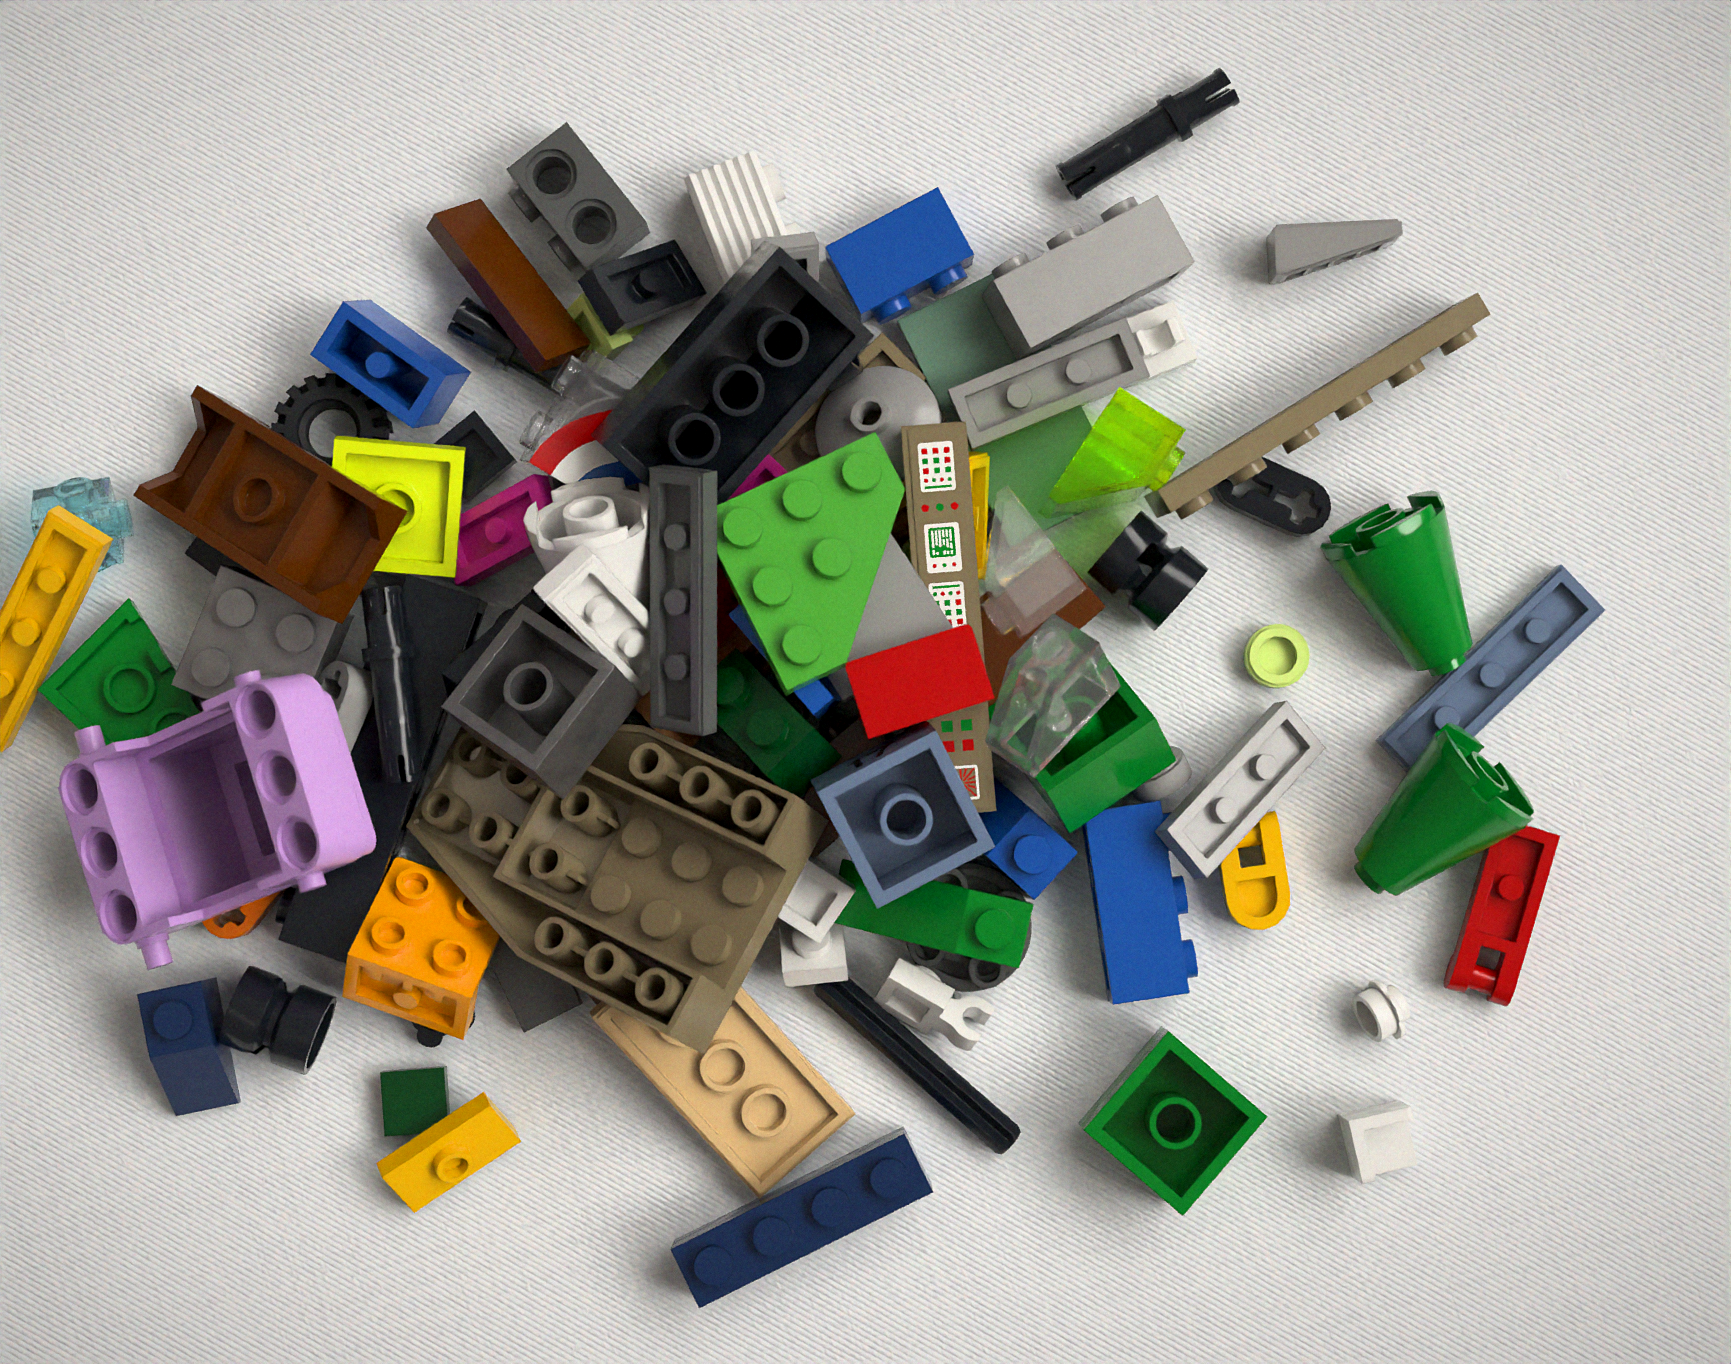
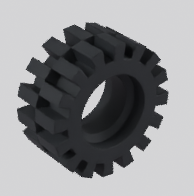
(323, 395)

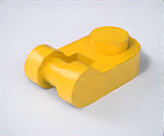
(1257, 893)

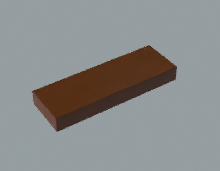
(508, 285)

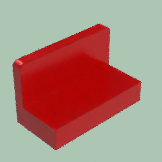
(918, 681)

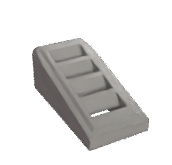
(1310, 247)

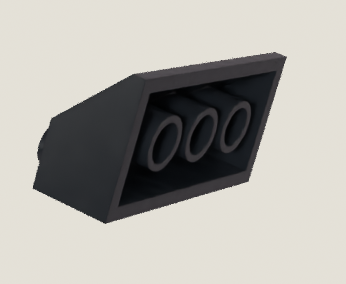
(736, 375)

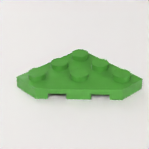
(808, 556)

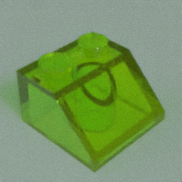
(1118, 459)

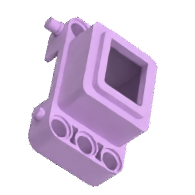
(176, 818)

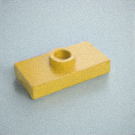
(448, 1152)

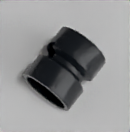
(1168, 583)
(282, 1021)

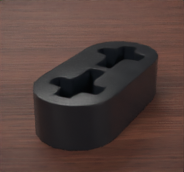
(1272, 513)

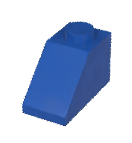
(1024, 843)

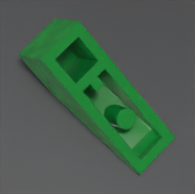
(943, 919)

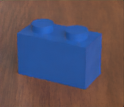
(900, 257)
(390, 363)

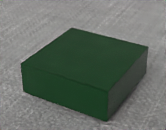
(413, 1099)

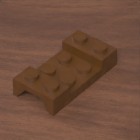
(275, 508)

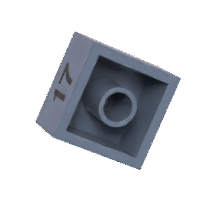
(902, 813)

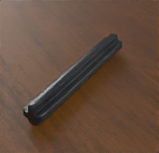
(920, 1063)

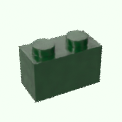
(769, 726)

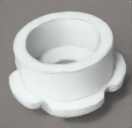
(1381, 1011)

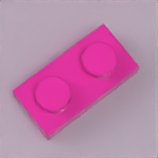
(494, 530)

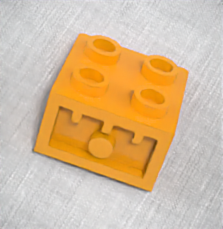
(421, 950)

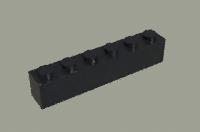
(439, 627)

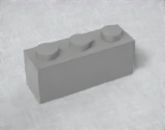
(1086, 275)

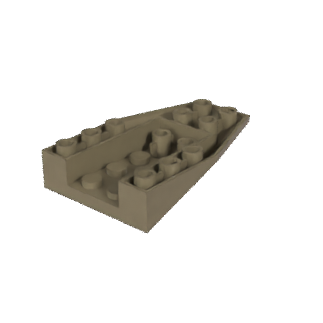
(633, 885)

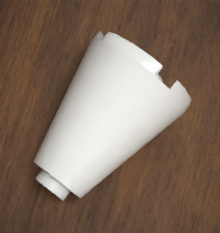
(604, 518)

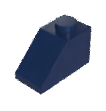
(185, 1048)

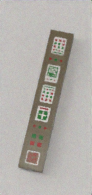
(947, 564)

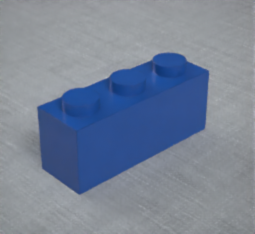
(1137, 905)

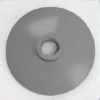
(889, 389)

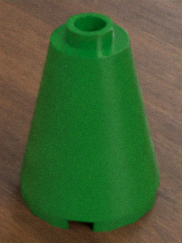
(1407, 579)
(1440, 814)

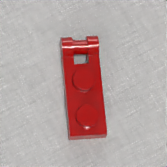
(1502, 913)

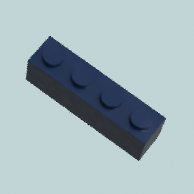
(801, 1217)

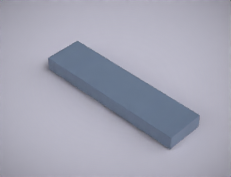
(1497, 665)

